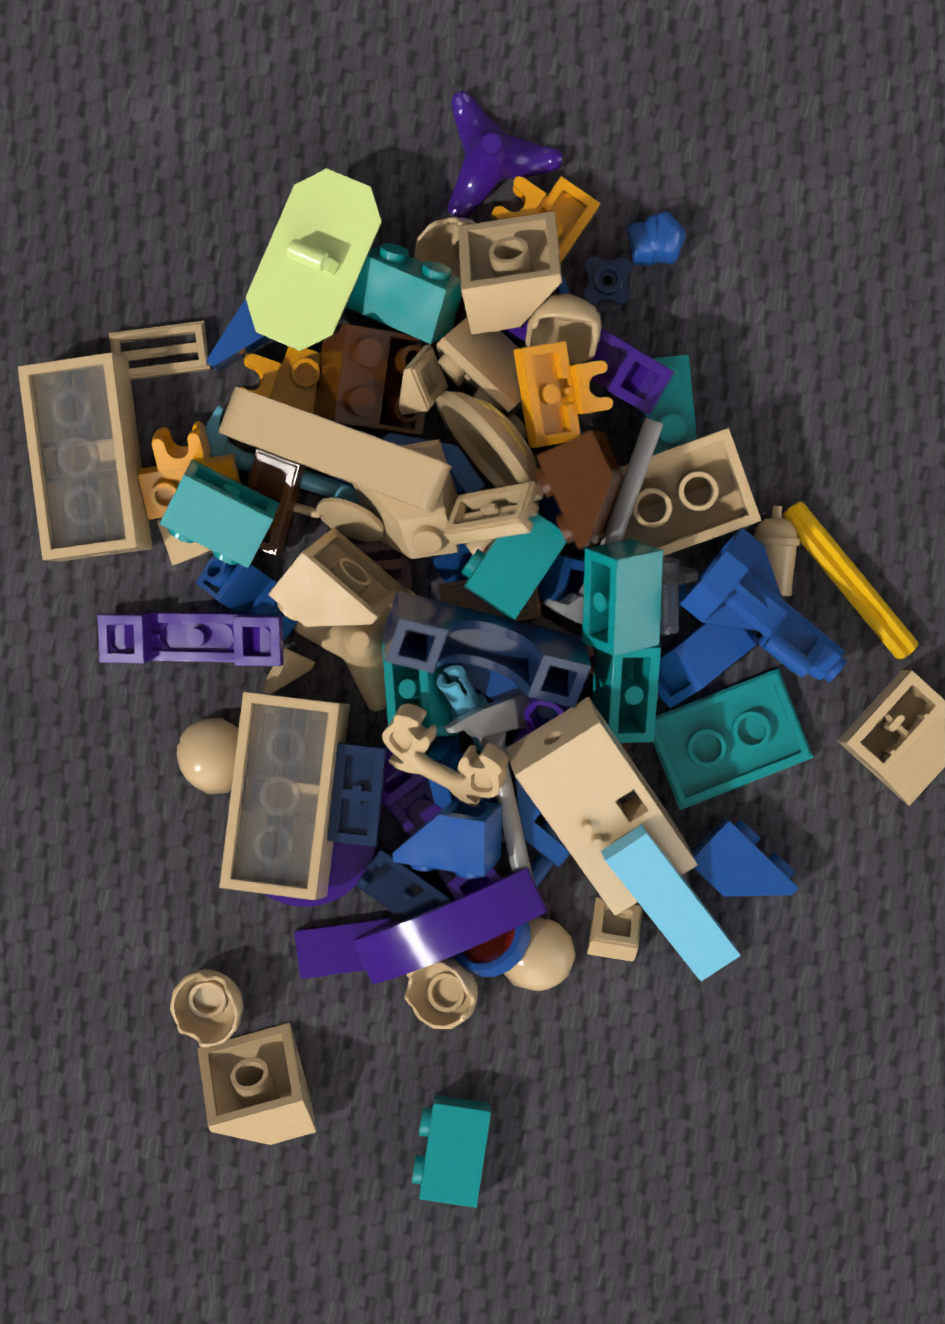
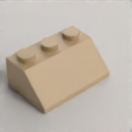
(692, 495)

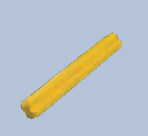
(851, 581)

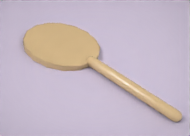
(346, 517)

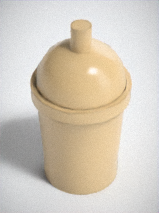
(780, 545)

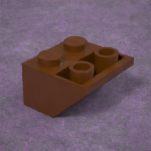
(364, 379)
(585, 484)

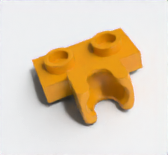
(571, 206)
(288, 382)
(555, 392)
(161, 481)

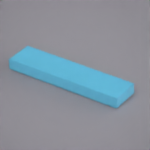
(670, 902)

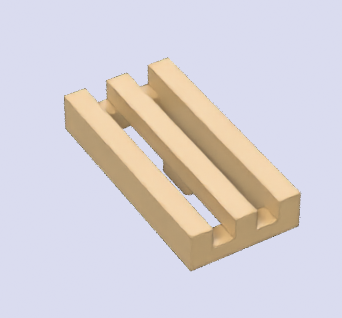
(199, 347)
(491, 520)

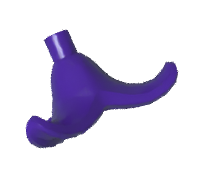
(491, 156)

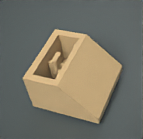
(484, 364)
(901, 736)

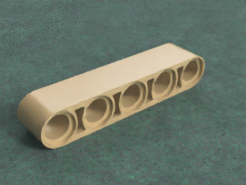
(335, 449)

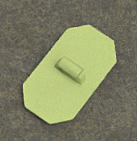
(313, 259)

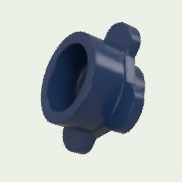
(597, 290)

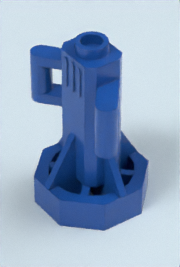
(743, 593)

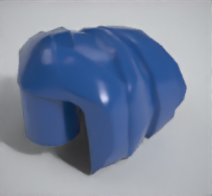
(656, 239)

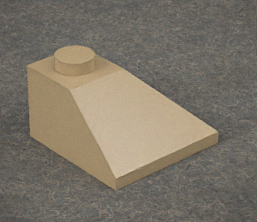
(508, 269)
(409, 528)
(335, 585)
(257, 1087)

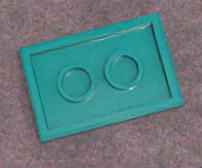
(729, 739)

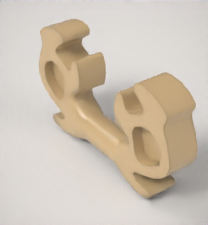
(476, 775)

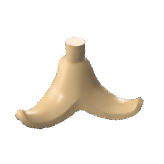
(362, 652)

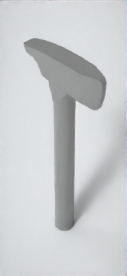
(572, 604)
(490, 726)

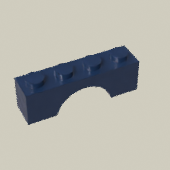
(436, 633)

